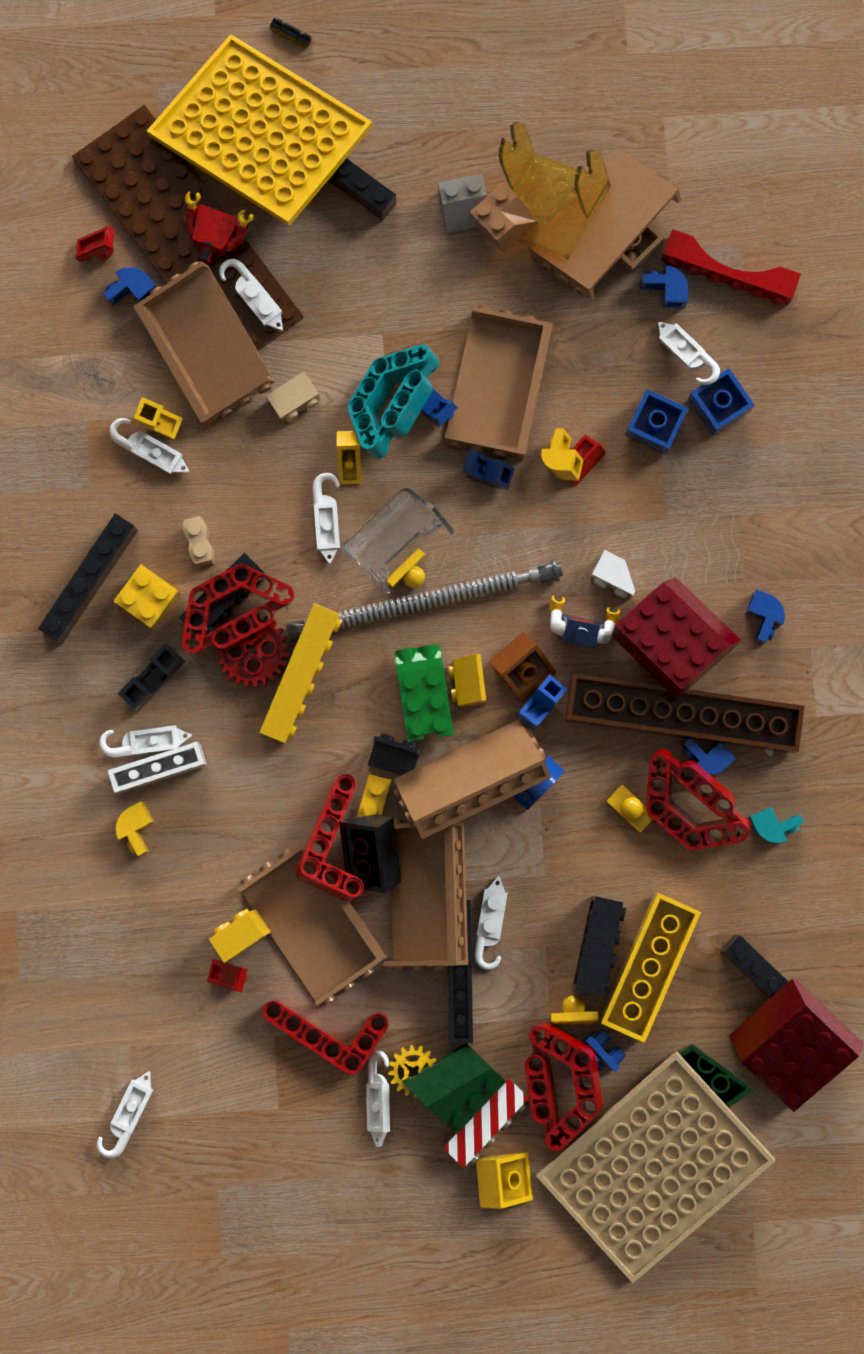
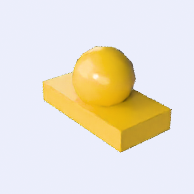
(409, 572)
(629, 808)
(573, 1013)

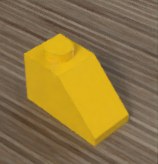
(348, 458)

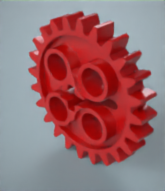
(268, 663)

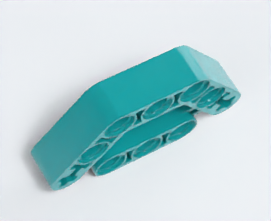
(405, 366)

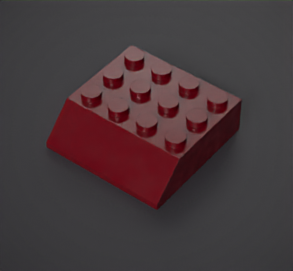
(674, 636)
(795, 1044)

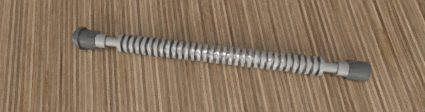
(543, 573)

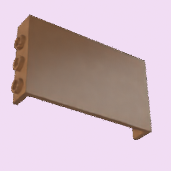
(622, 216)
(204, 343)
(498, 382)
(471, 778)
(430, 900)
(312, 928)

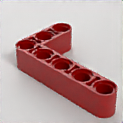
(325, 840)
(326, 1038)

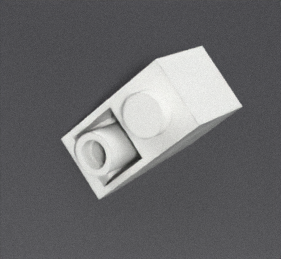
(614, 573)

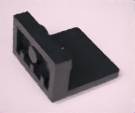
(393, 755)

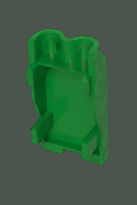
(423, 692)

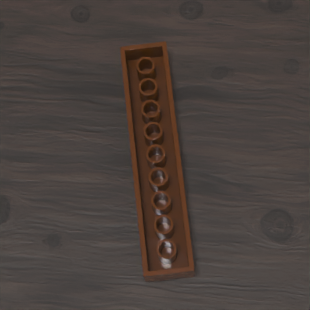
(693, 715)

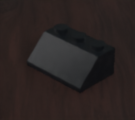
(371, 851)

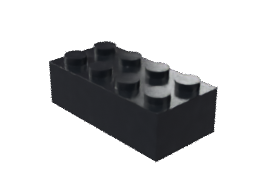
(597, 946)

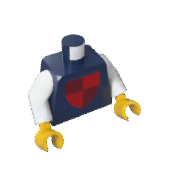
(581, 630)

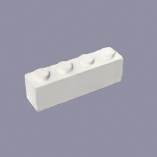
(157, 767)

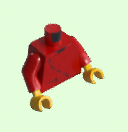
(214, 229)

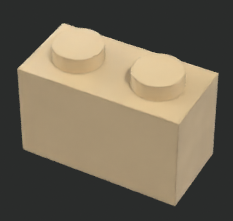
(293, 398)

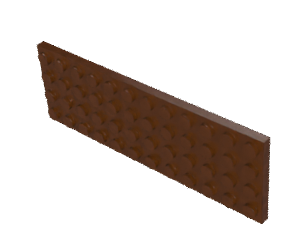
(147, 194)

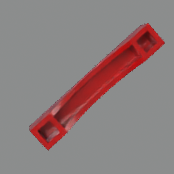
(685, 252)

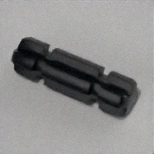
(290, 32)

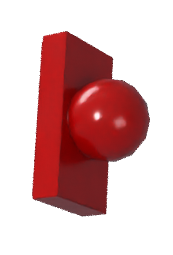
(97, 244)
(227, 975)

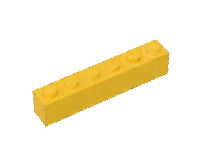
(300, 672)

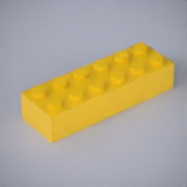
(649, 967)

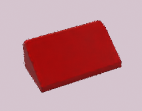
(591, 454)

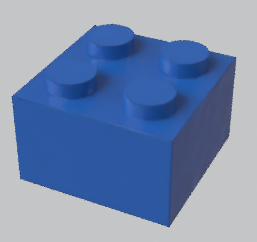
(721, 402)
(656, 421)

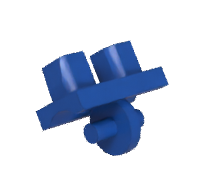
(613, 1058)

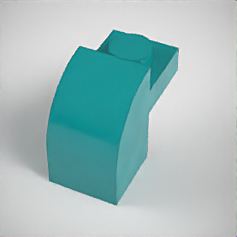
(769, 829)

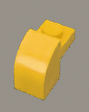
(153, 418)
(560, 460)
(129, 823)

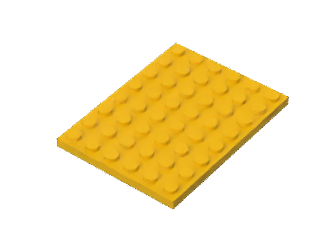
(260, 129)

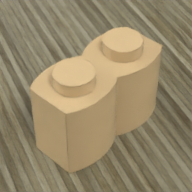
(199, 546)

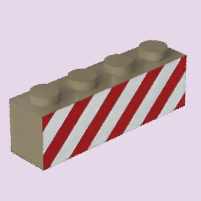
(486, 1123)

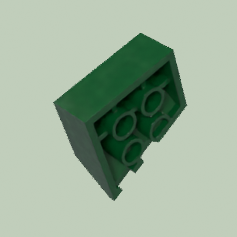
(718, 1078)
(456, 1086)

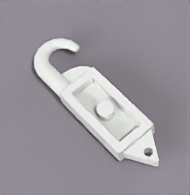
(254, 295)
(687, 351)
(149, 449)
(326, 518)
(145, 741)
(490, 923)
(377, 1100)
(128, 1114)

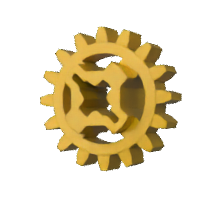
(401, 1060)

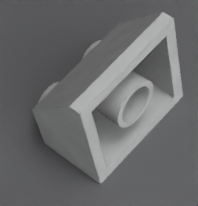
(458, 199)

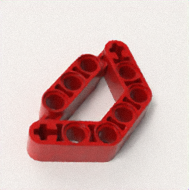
(193, 608)
(663, 795)
(541, 1049)

